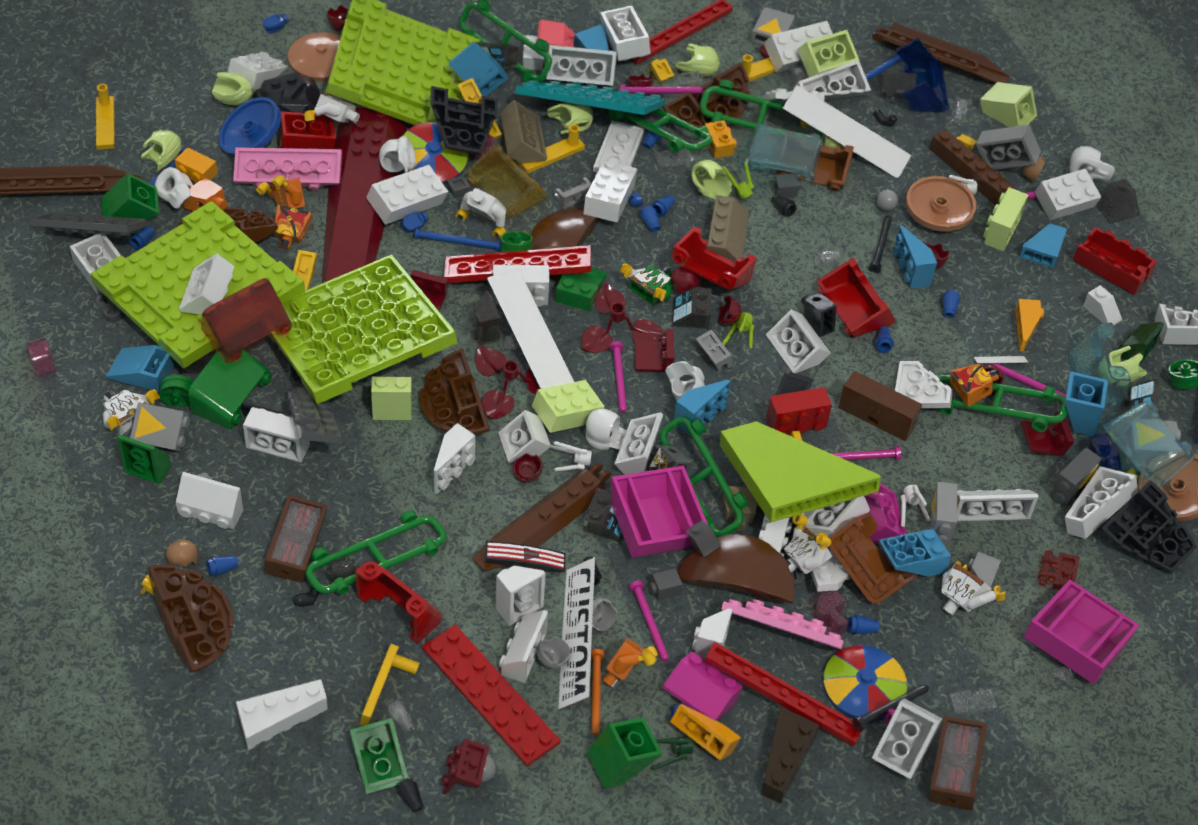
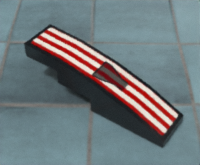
(524, 556)

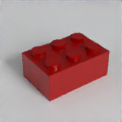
(302, 134)
(799, 411)

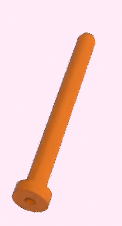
(597, 655)

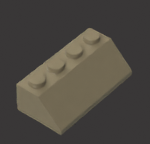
(523, 134)
(728, 228)

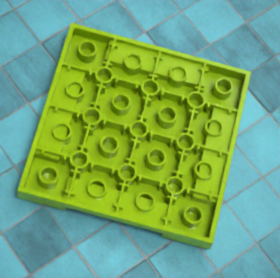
(394, 61)
(155, 278)
(360, 327)

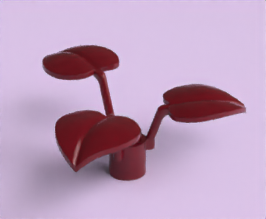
(613, 302)
(492, 361)

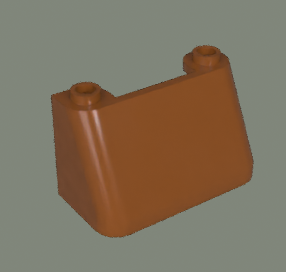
(831, 168)
(865, 561)

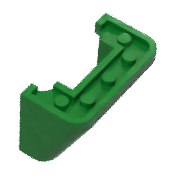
(224, 387)

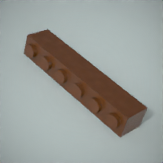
(969, 165)

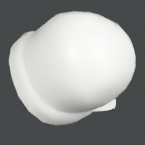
(397, 155)
(1089, 159)
(173, 186)
(682, 368)
(600, 426)

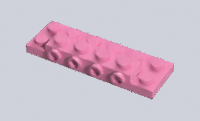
(313, 166)
(789, 623)

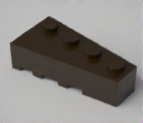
(788, 750)

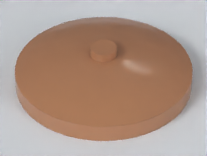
(314, 55)
(940, 203)
(1181, 491)

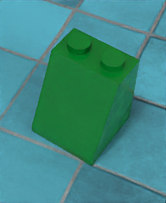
(131, 199)
(623, 751)

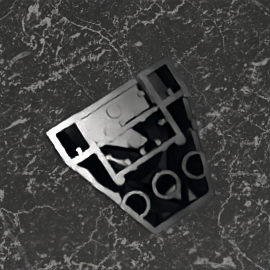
(290, 92)
(463, 123)
(1151, 529)

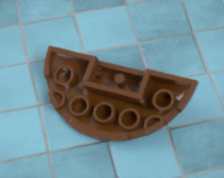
(688, 105)
(252, 224)
(563, 229)
(453, 396)
(741, 565)
(192, 614)

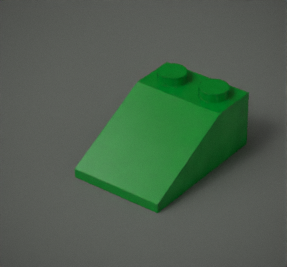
(580, 289)
(143, 460)
(378, 755)

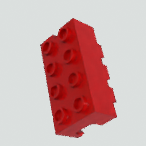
(1115, 260)

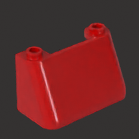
(693, 255)
(855, 299)
(377, 583)

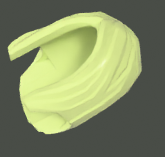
(703, 60)
(232, 89)
(572, 114)
(164, 150)
(711, 179)
(1131, 365)

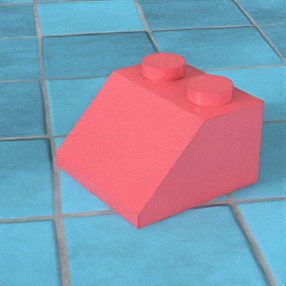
(556, 33)

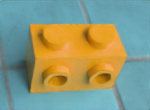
(722, 141)
(196, 165)

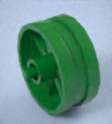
(515, 241)
(1184, 374)
(175, 390)

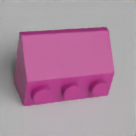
(887, 517)
(703, 687)

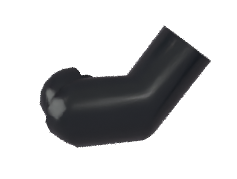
(885, 120)
(306, 599)

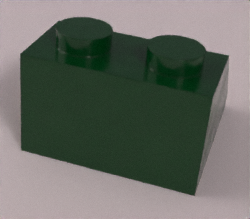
(1141, 340)

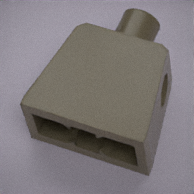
(748, 511)

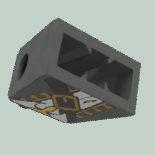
(668, 457)

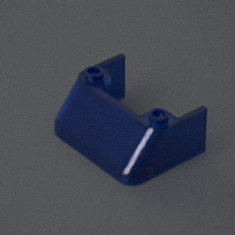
(930, 87)

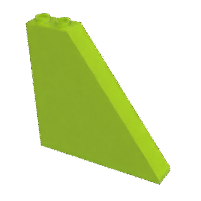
(790, 474)

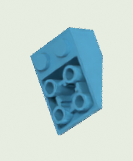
(479, 65)
(914, 259)
(142, 366)
(702, 403)
(917, 553)

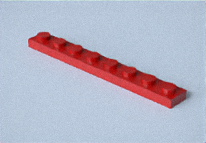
(686, 28)
(782, 693)

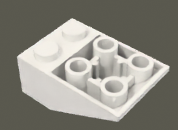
(256, 68)
(454, 455)

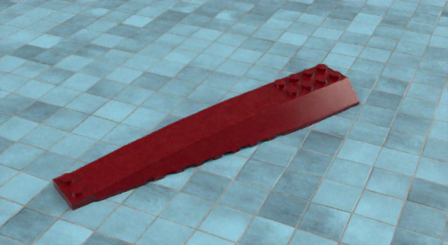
(351, 221)

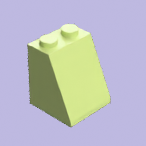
(1010, 104)
(391, 398)

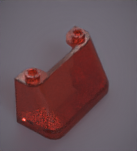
(244, 319)

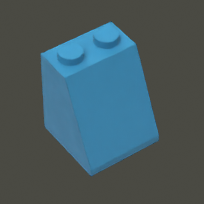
(1085, 402)

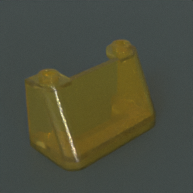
(506, 181)

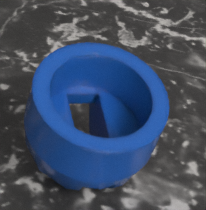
(635, 199)

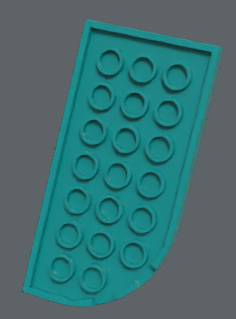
(593, 96)

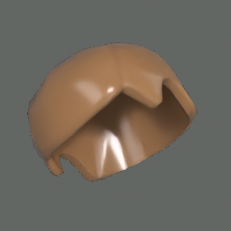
(1032, 171)
(182, 552)

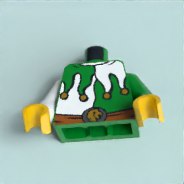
(649, 283)

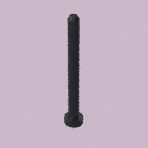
(875, 266)
(860, 722)

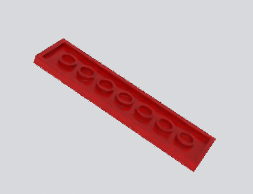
(480, 266)
(491, 695)

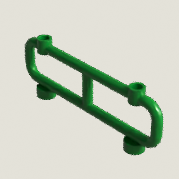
(539, 47)
(725, 88)
(675, 143)
(1039, 422)
(736, 501)
(409, 520)

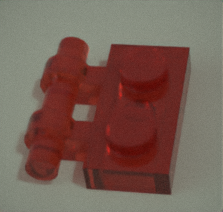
(1065, 565)

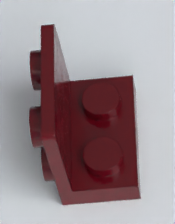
(432, 286)
(655, 355)
(1052, 441)
(465, 765)

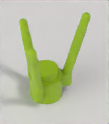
(742, 189)
(743, 324)

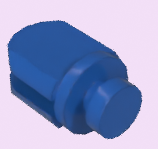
(275, 23)
(413, 221)

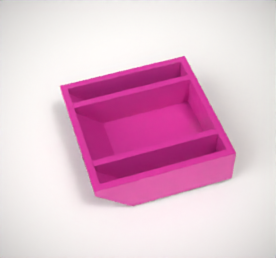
(655, 510)
(1081, 631)

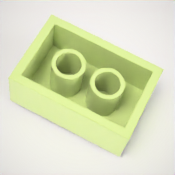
(827, 53)
(1005, 218)
(566, 405)

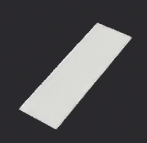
(1003, 359)

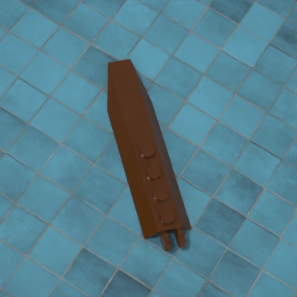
(944, 52)
(59, 179)
(550, 513)

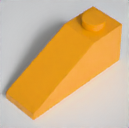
(1027, 317)
(706, 731)

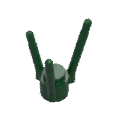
(680, 745)

